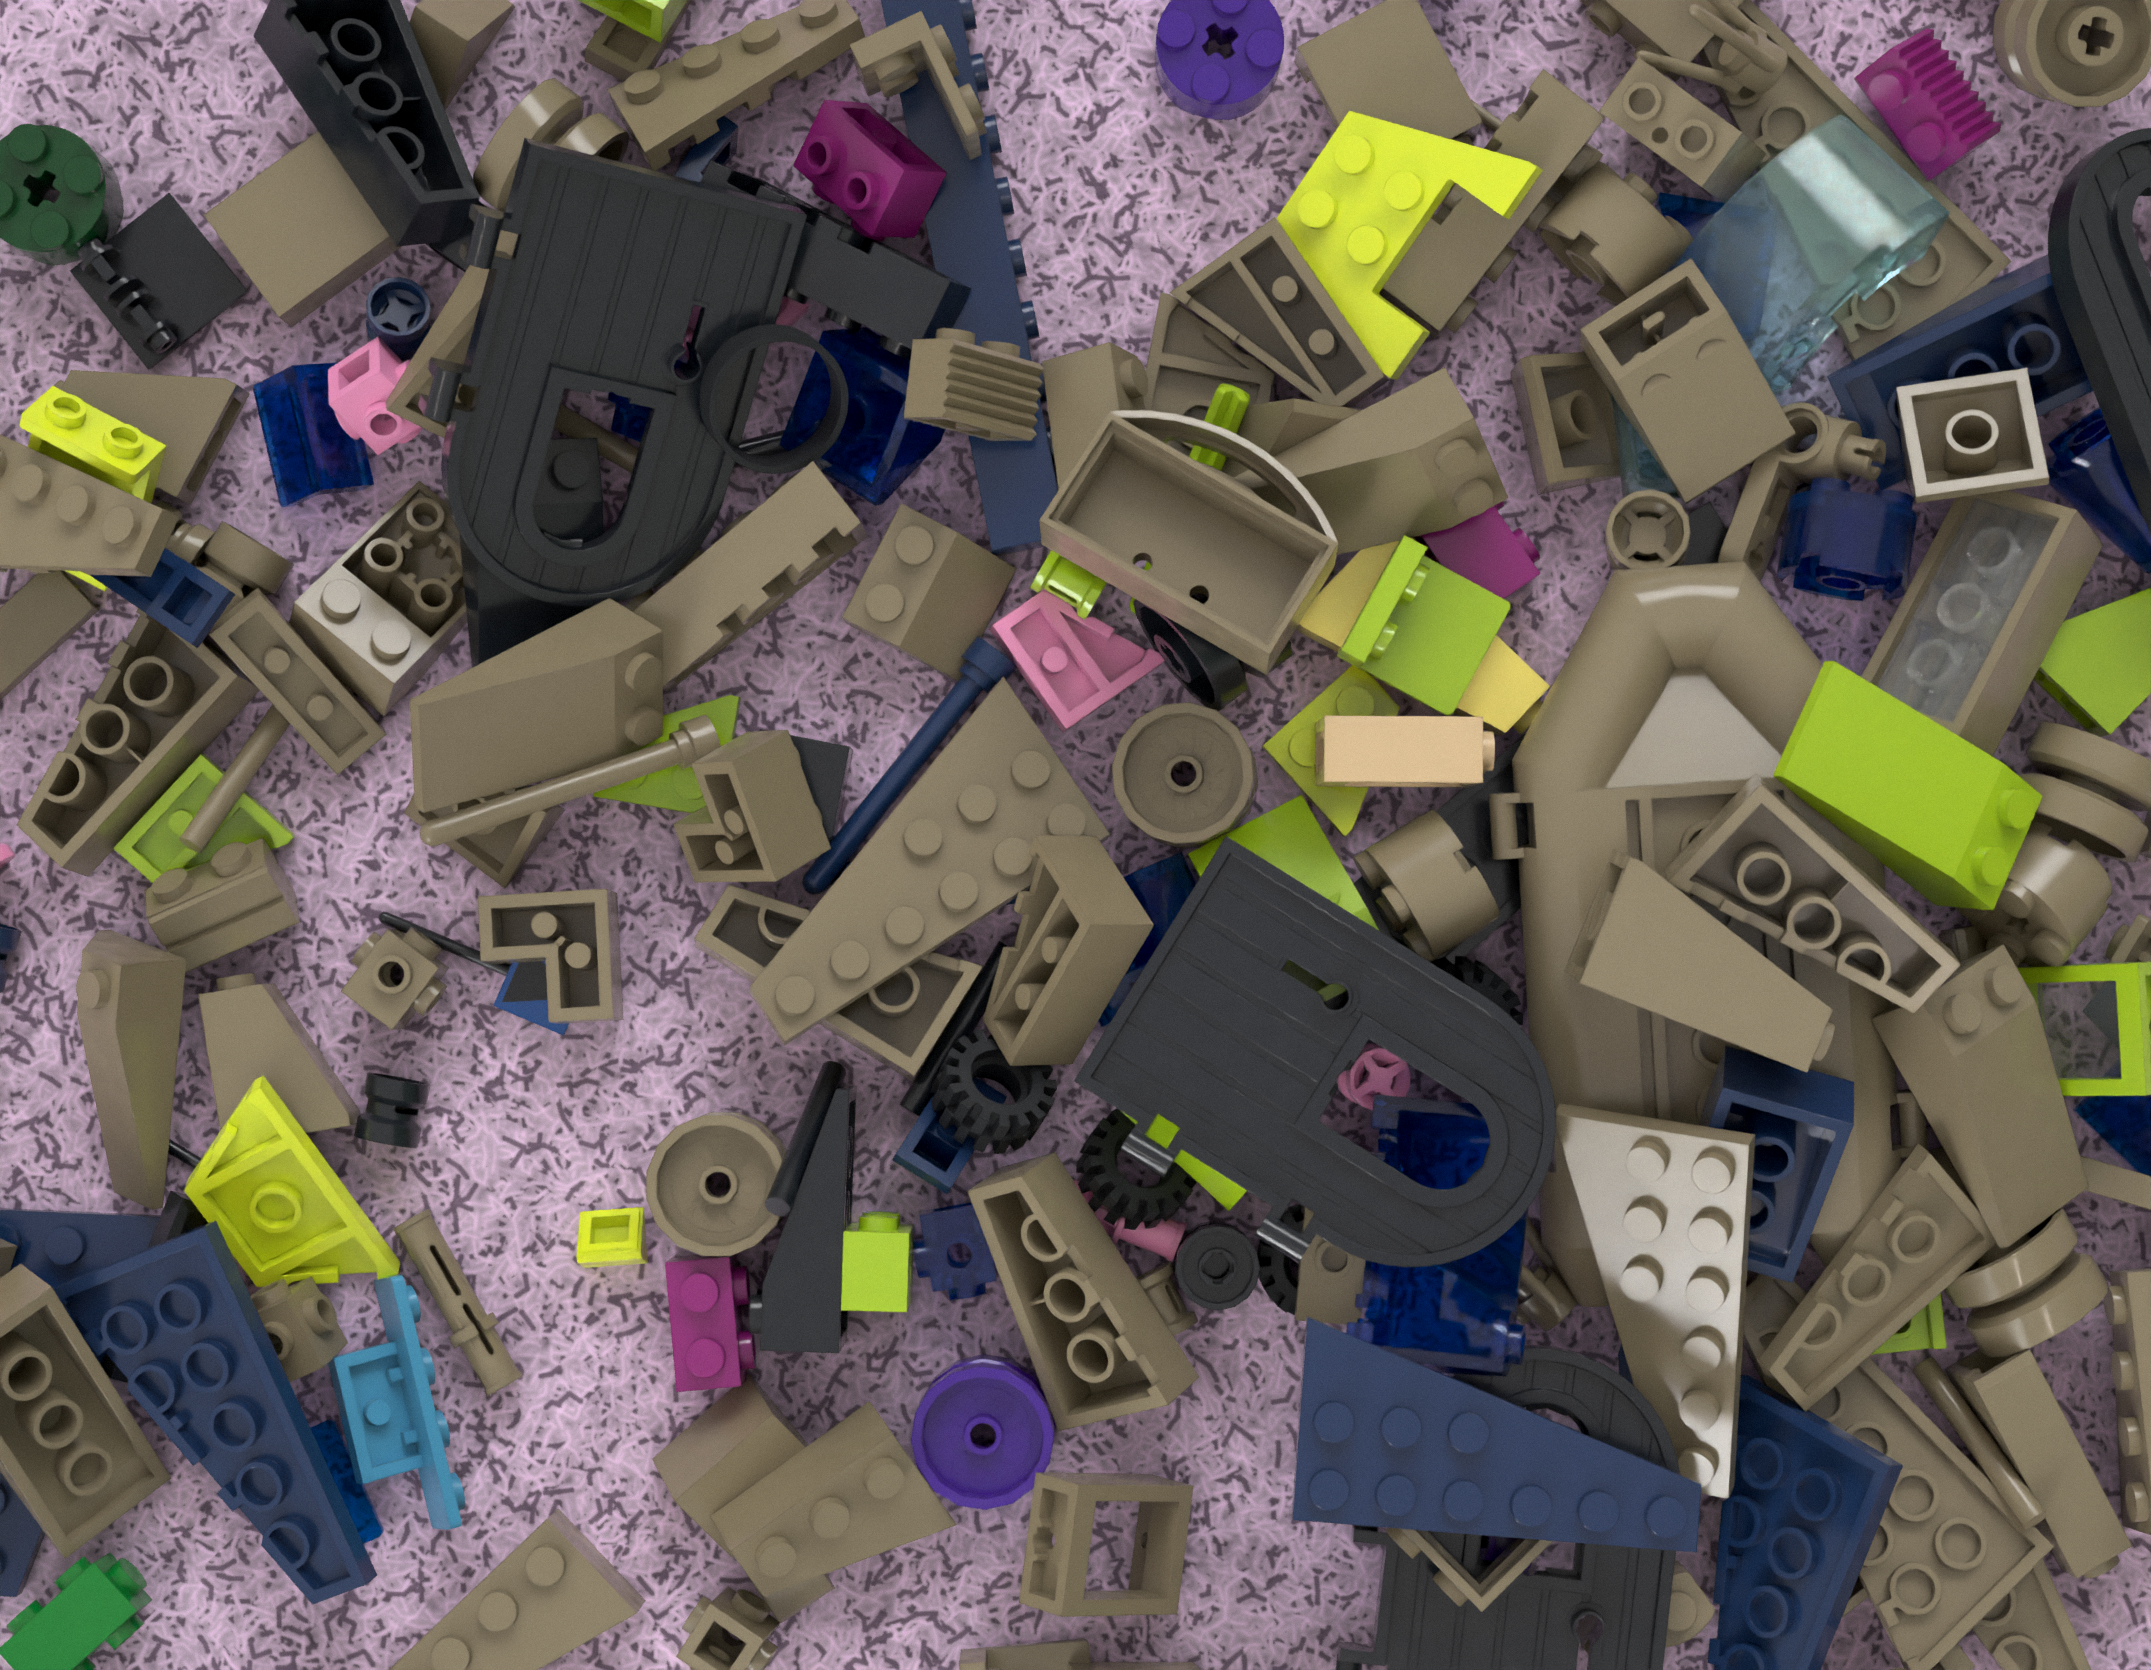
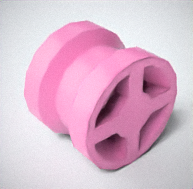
(1387, 1079)

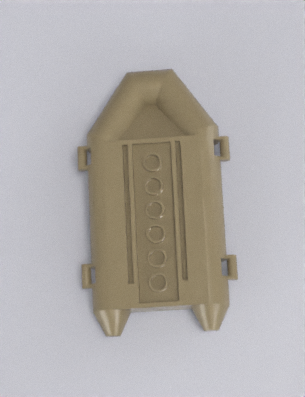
(1640, 743)

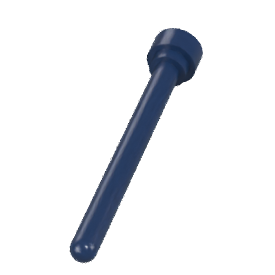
(979, 673)

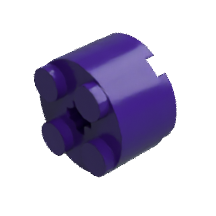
(1209, 83)

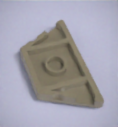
(1191, 362)

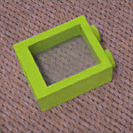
(2096, 1025)

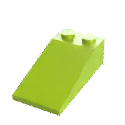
(1908, 790)

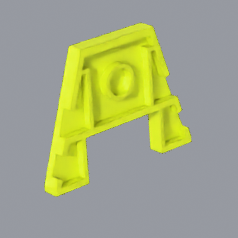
(1368, 206)

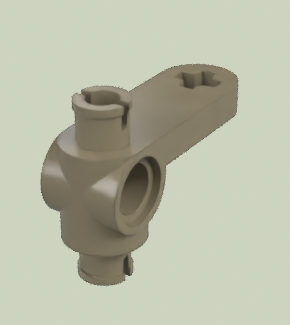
(1776, 475)

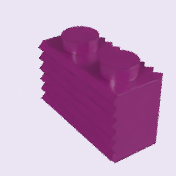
(1927, 103)

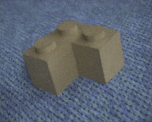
(755, 815)
(573, 935)

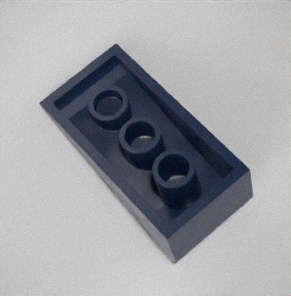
(1992, 330)

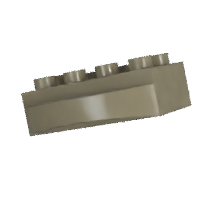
(1196, 529)

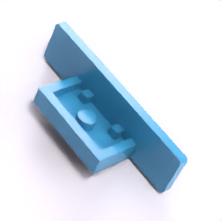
(391, 1409)

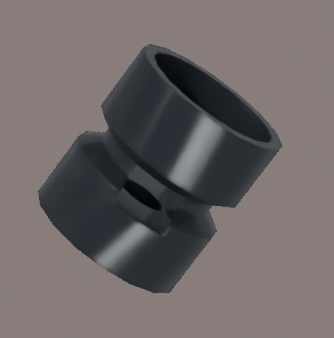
(1216, 1265)

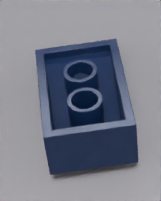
(1799, 1140)

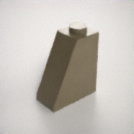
(178, 411)
(257, 1034)

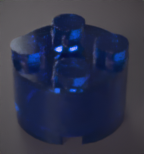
(1848, 541)

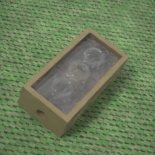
(1984, 611)

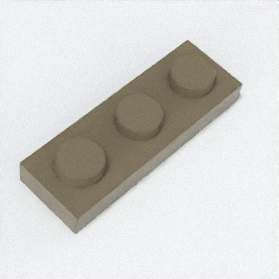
(297, 681)

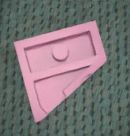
(1070, 660)

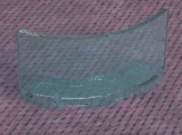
(1809, 235)

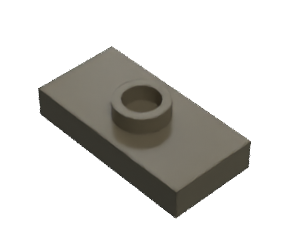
(1328, 1282)

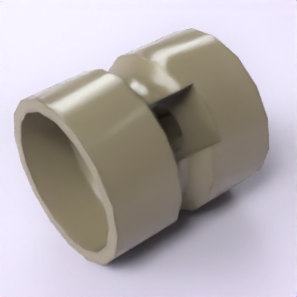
(1647, 532)
(243, 564)

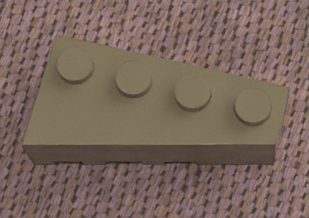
(1473, 239)

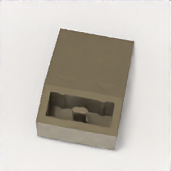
(1686, 381)
(389, 601)

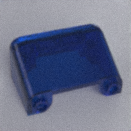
(1455, 1312)

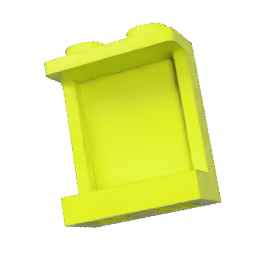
(95, 445)

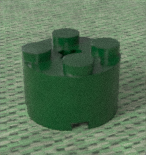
(88, 202)

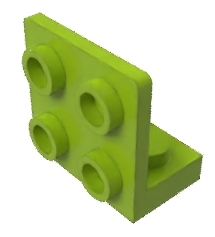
(1424, 628)

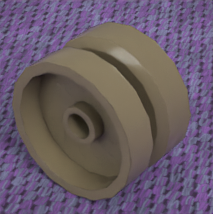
(2074, 48)
(551, 116)
(1223, 781)
(2090, 790)
(680, 1183)
(2028, 1289)

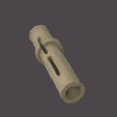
(458, 1302)

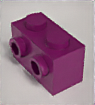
(869, 170)
(708, 1321)

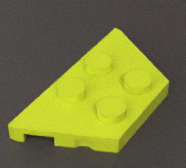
(282, 1200)

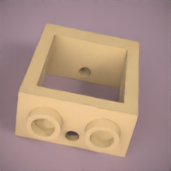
(1402, 751)

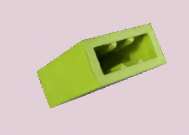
(2101, 663)

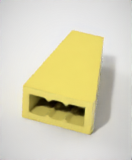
(1503, 686)

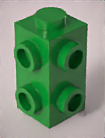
(93, 1608)

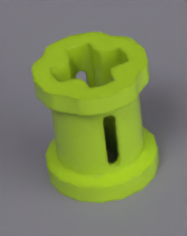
(1069, 583)

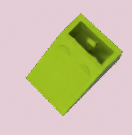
(1297, 845)

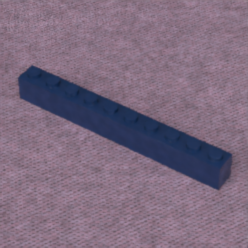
(973, 248)

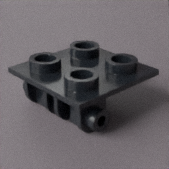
(158, 280)

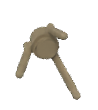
(1745, 54)
(1542, 1291)

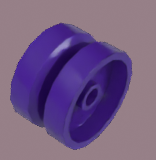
(969, 1468)

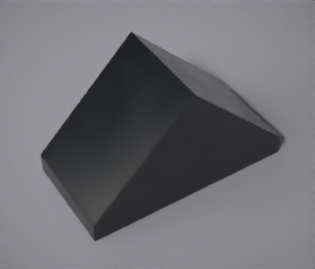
(826, 773)

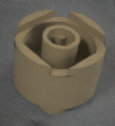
(1613, 233)
(1427, 886)
(2046, 902)

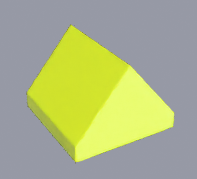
(612, 1237)

